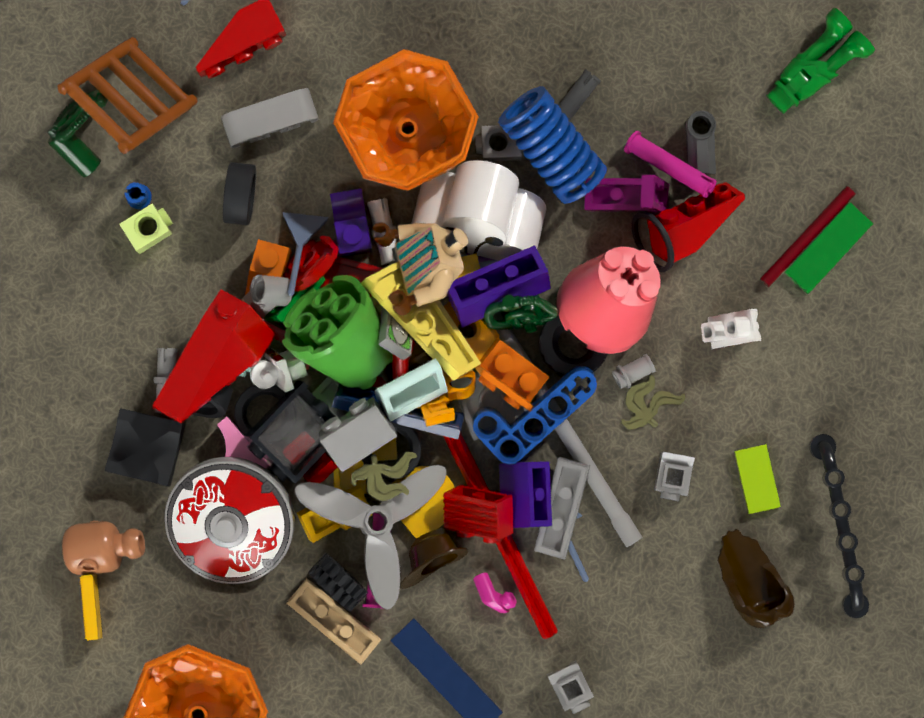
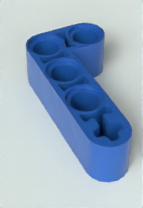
(541, 411)

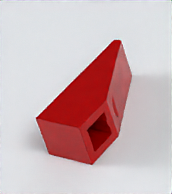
(246, 32)
(694, 221)

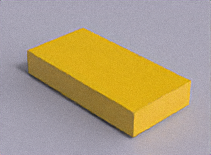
(91, 607)

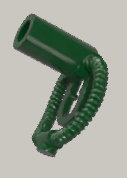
(69, 145)
(526, 313)

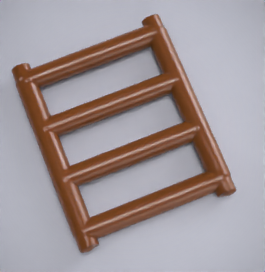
(145, 128)

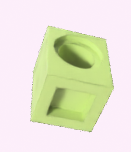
(133, 225)

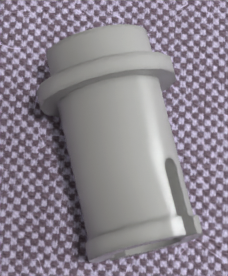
(633, 371)

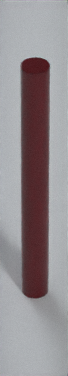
(807, 236)

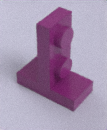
(629, 195)

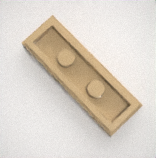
(334, 621)

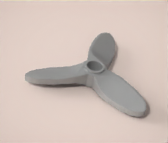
(379, 547)

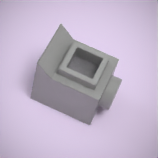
(673, 475)
(571, 688)

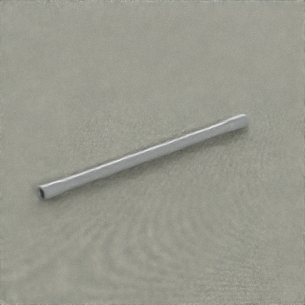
(619, 518)

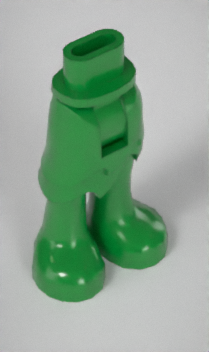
(807, 75)

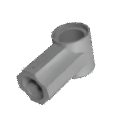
(267, 293)

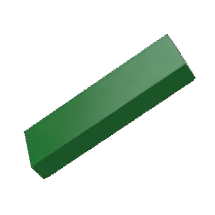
(828, 248)

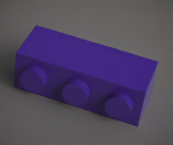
(515, 275)

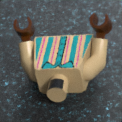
(427, 261)

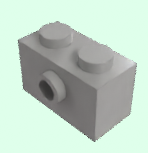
(356, 433)

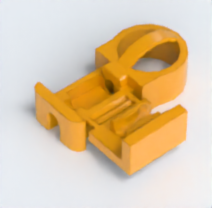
(436, 409)

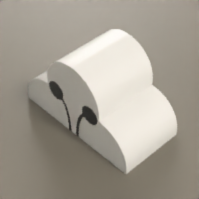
(486, 206)

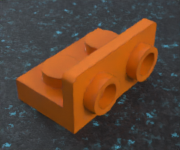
(511, 373)

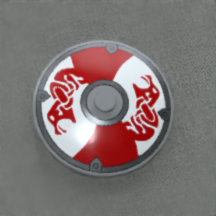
(229, 520)

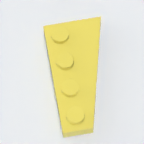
(426, 324)

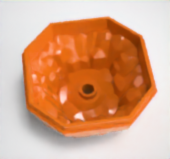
(400, 94)
(195, 680)

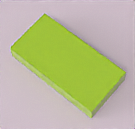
(757, 479)

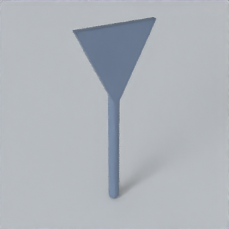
(302, 229)

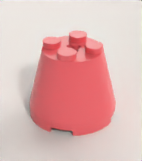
(610, 299)

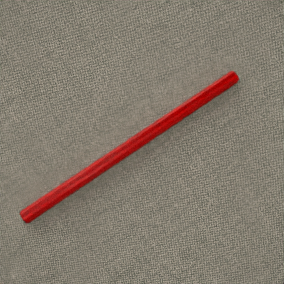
(507, 546)

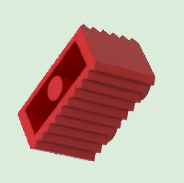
(478, 513)

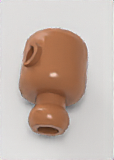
(99, 547)

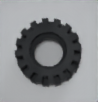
(338, 582)

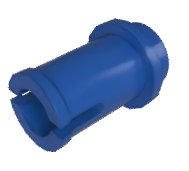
(143, 201)

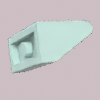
(412, 390)

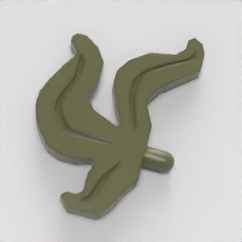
(636, 404)
(376, 485)

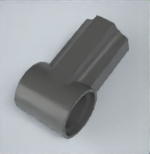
(701, 147)

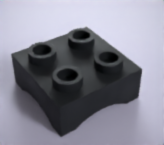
(145, 447)

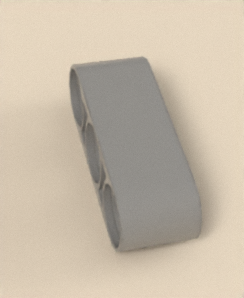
(275, 114)

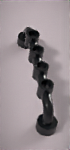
(855, 603)

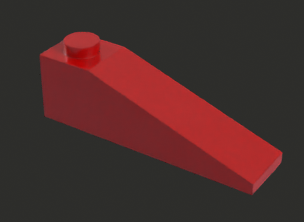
(220, 349)

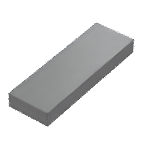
(566, 497)

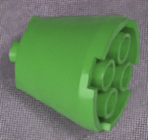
(338, 333)

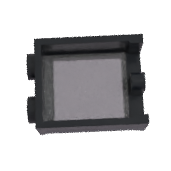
(291, 433)

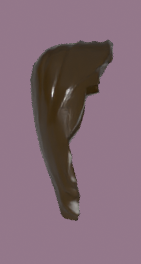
(753, 581)

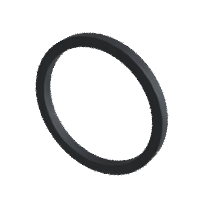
(670, 252)

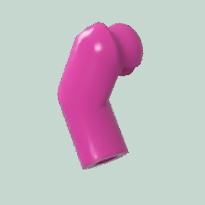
(500, 602)

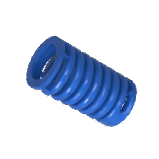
(552, 144)

